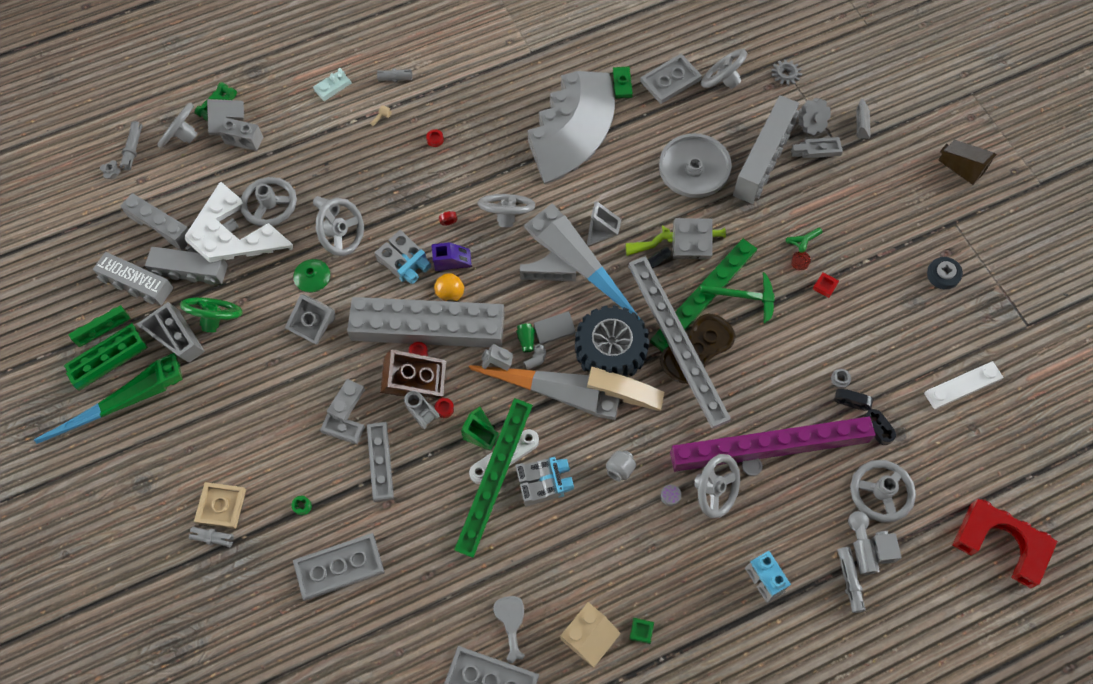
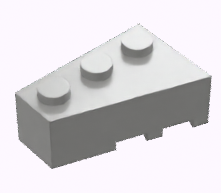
(172, 331)

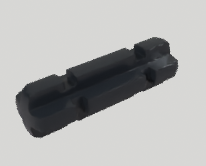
(658, 257)

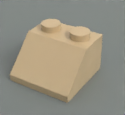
(590, 634)

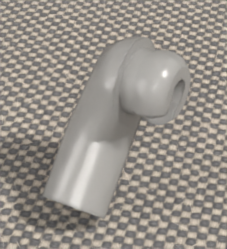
(538, 357)

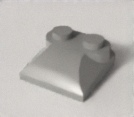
(310, 318)

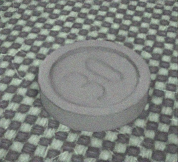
(752, 467)

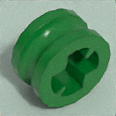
(299, 511)

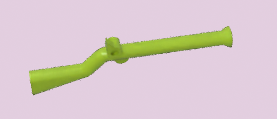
(636, 247)

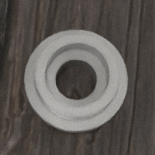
(843, 374)

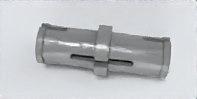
(394, 75)
(211, 536)

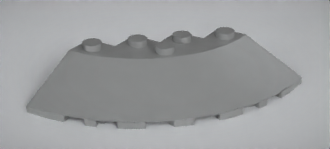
(573, 124)

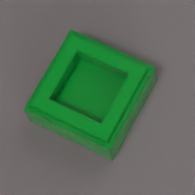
(641, 631)

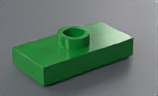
(622, 82)

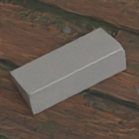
(863, 120)
(554, 327)

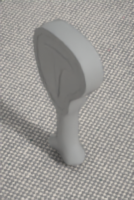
(511, 613)

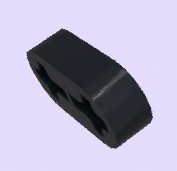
(853, 399)
(881, 426)

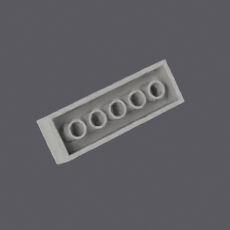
(766, 150)

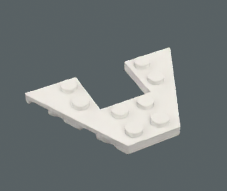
(217, 242)

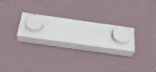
(963, 385)

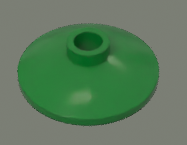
(311, 282)

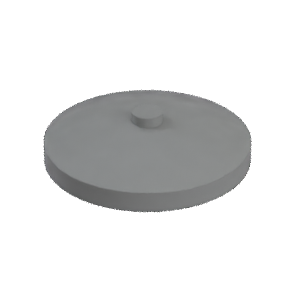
(695, 165)

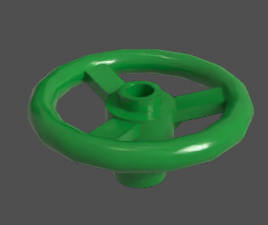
(210, 313)

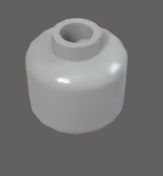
(620, 465)

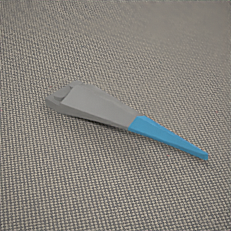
(561, 238)

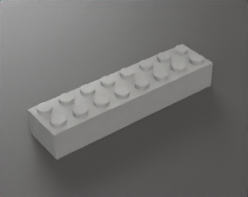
(426, 322)

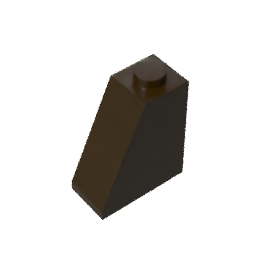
(966, 160)

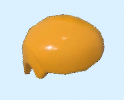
(449, 287)

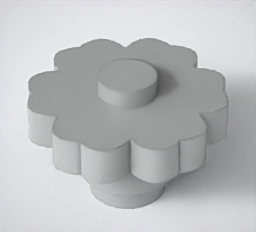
(814, 116)

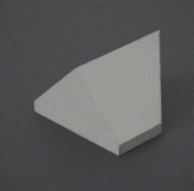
(602, 224)

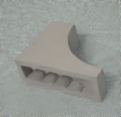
(548, 268)

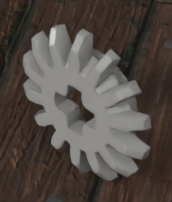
(789, 67)

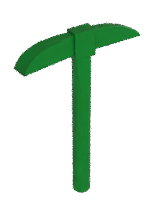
(766, 297)

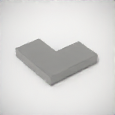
(222, 109)
(347, 431)

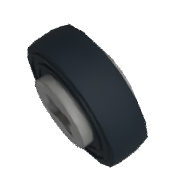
(938, 277)

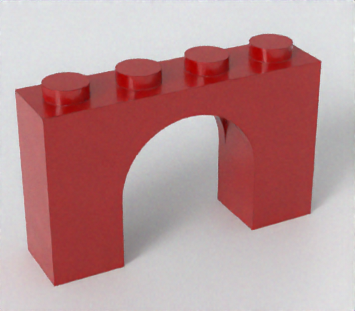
(1034, 545)

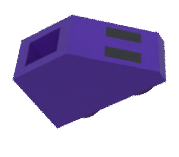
(450, 256)

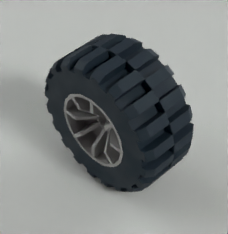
(612, 341)

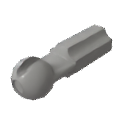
(863, 545)

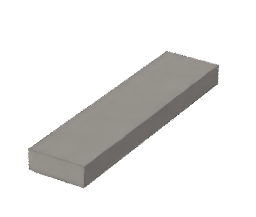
(380, 462)

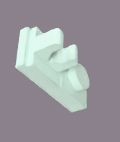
(332, 85)

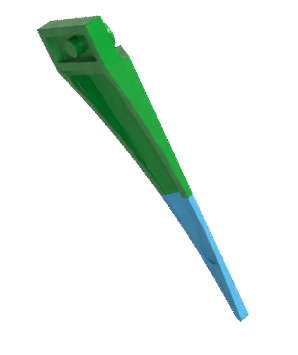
(148, 383)

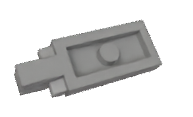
(818, 148)

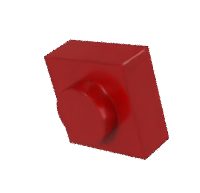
(825, 285)

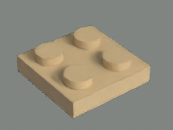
(220, 505)

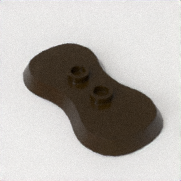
(709, 337)

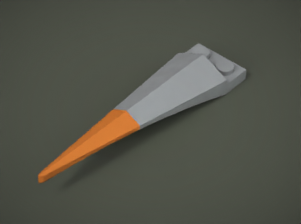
(559, 386)

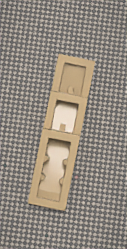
(625, 388)

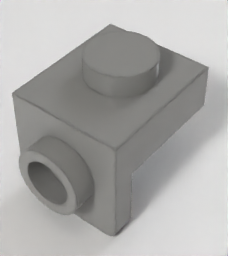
(498, 357)

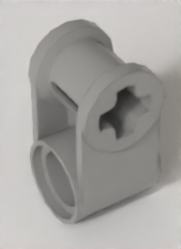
(423, 411)

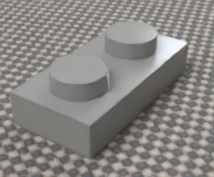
(345, 400)

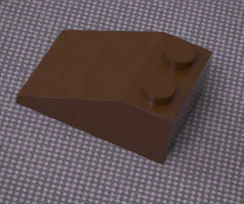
(412, 372)

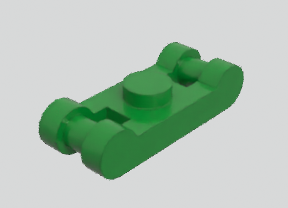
(222, 89)

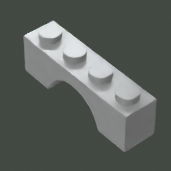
(165, 225)

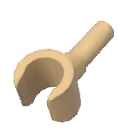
(383, 111)

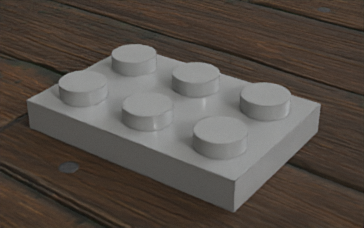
(671, 78)

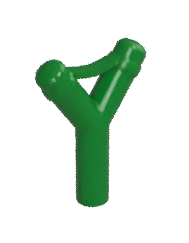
(804, 239)

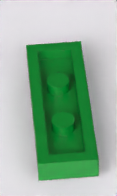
(99, 326)

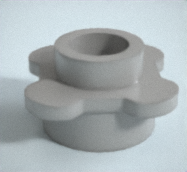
(110, 170)

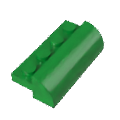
(105, 357)

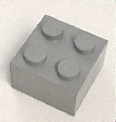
(692, 238)

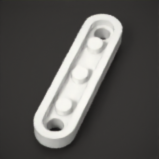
(522, 449)

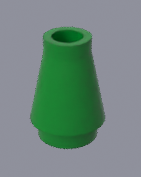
(526, 337)

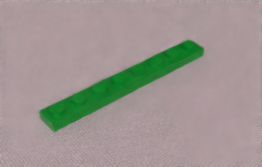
(719, 278)
(493, 478)

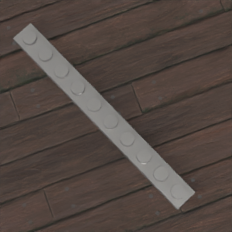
(679, 343)

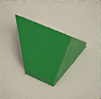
(479, 430)

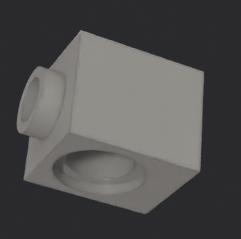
(886, 547)

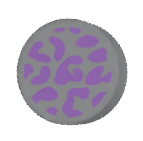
(670, 495)

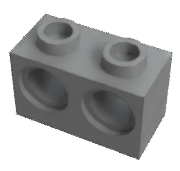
(241, 134)

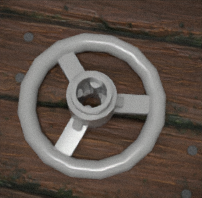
(726, 70)
(179, 128)
(268, 200)
(506, 208)
(338, 227)
(715, 485)
(884, 490)

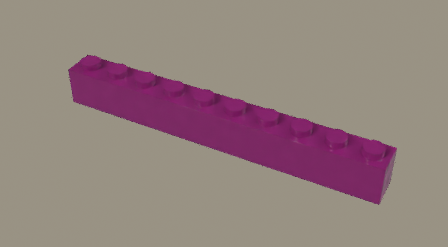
(774, 443)

